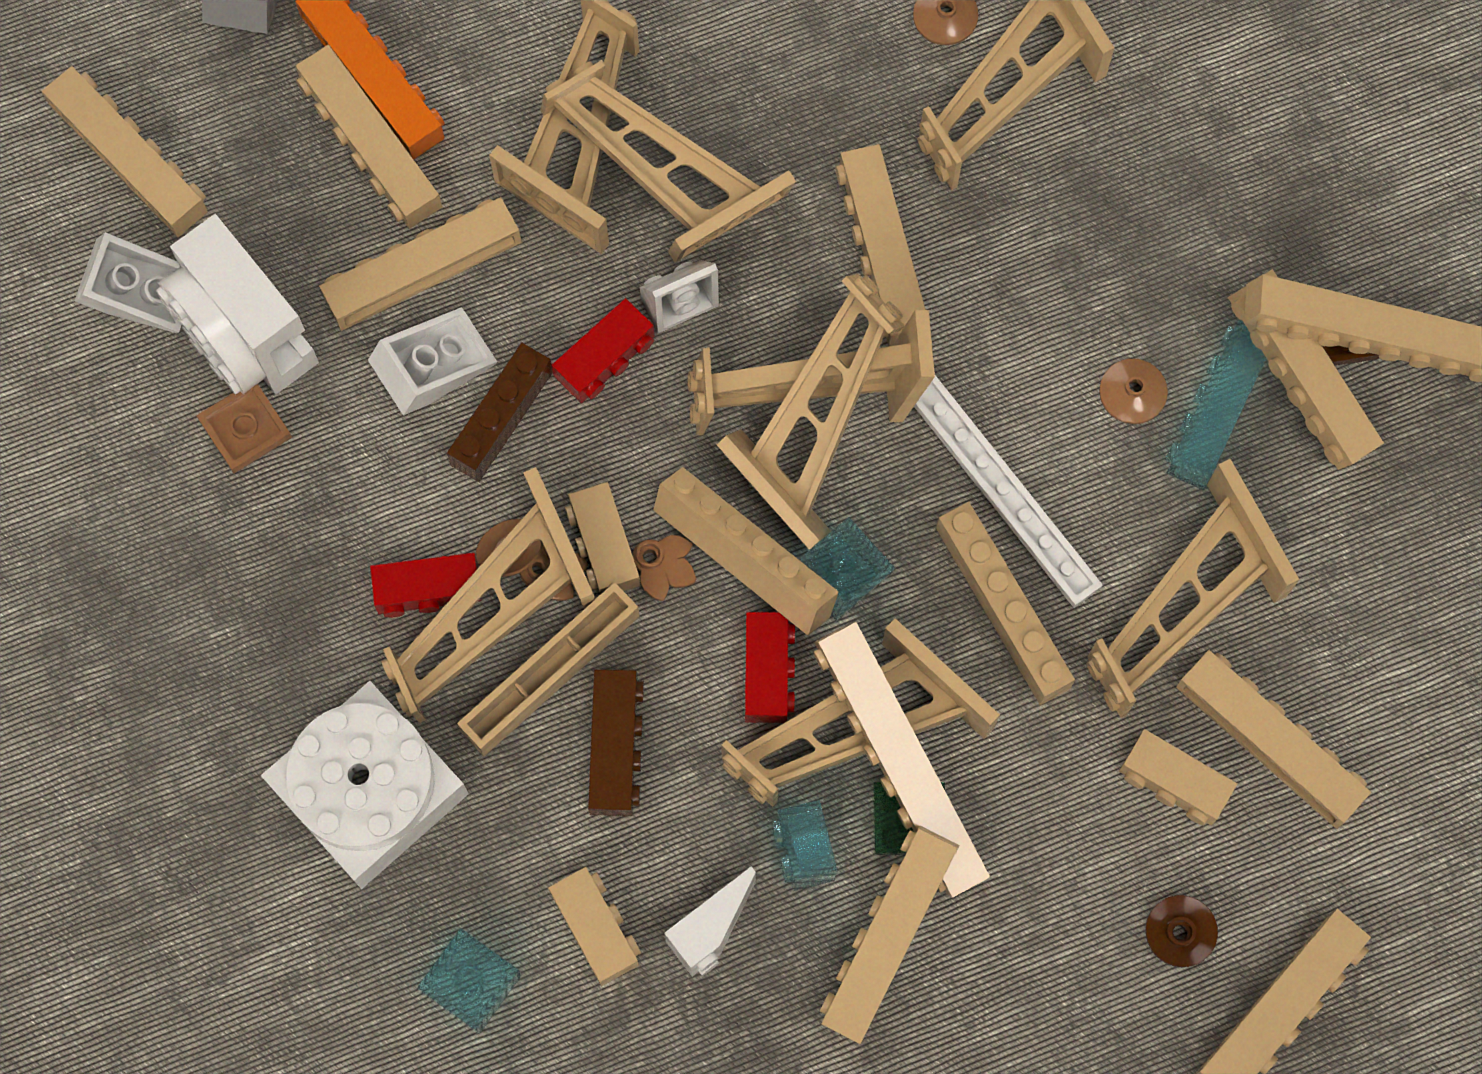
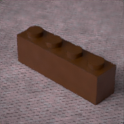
(500, 412)
(613, 743)

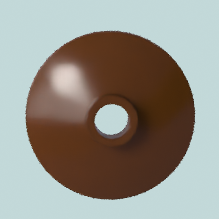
(1193, 918)

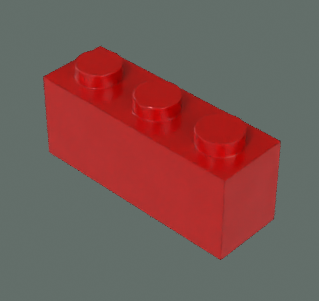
(604, 351)
(420, 583)
(768, 668)

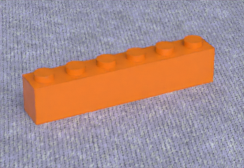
(375, 73)

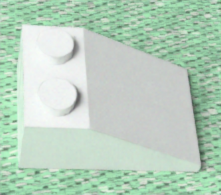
(124, 281)
(681, 294)
(430, 360)
(705, 931)

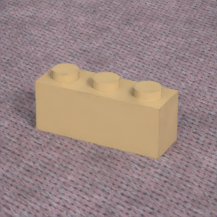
(602, 539)
(1177, 778)
(595, 925)

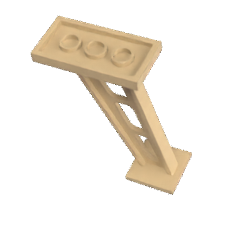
(1081, 39)
(529, 179)
(704, 225)
(905, 377)
(759, 462)
(538, 524)
(1261, 560)
(912, 663)

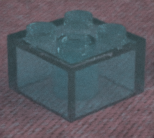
(849, 565)
(805, 845)
(469, 981)

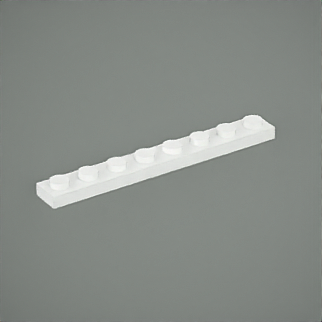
(1007, 494)

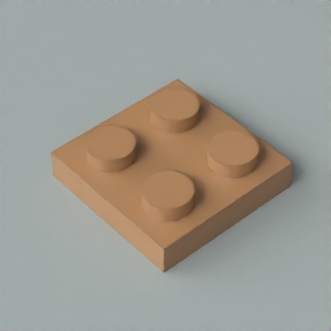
(244, 427)

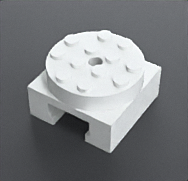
(234, 312)
(381, 818)

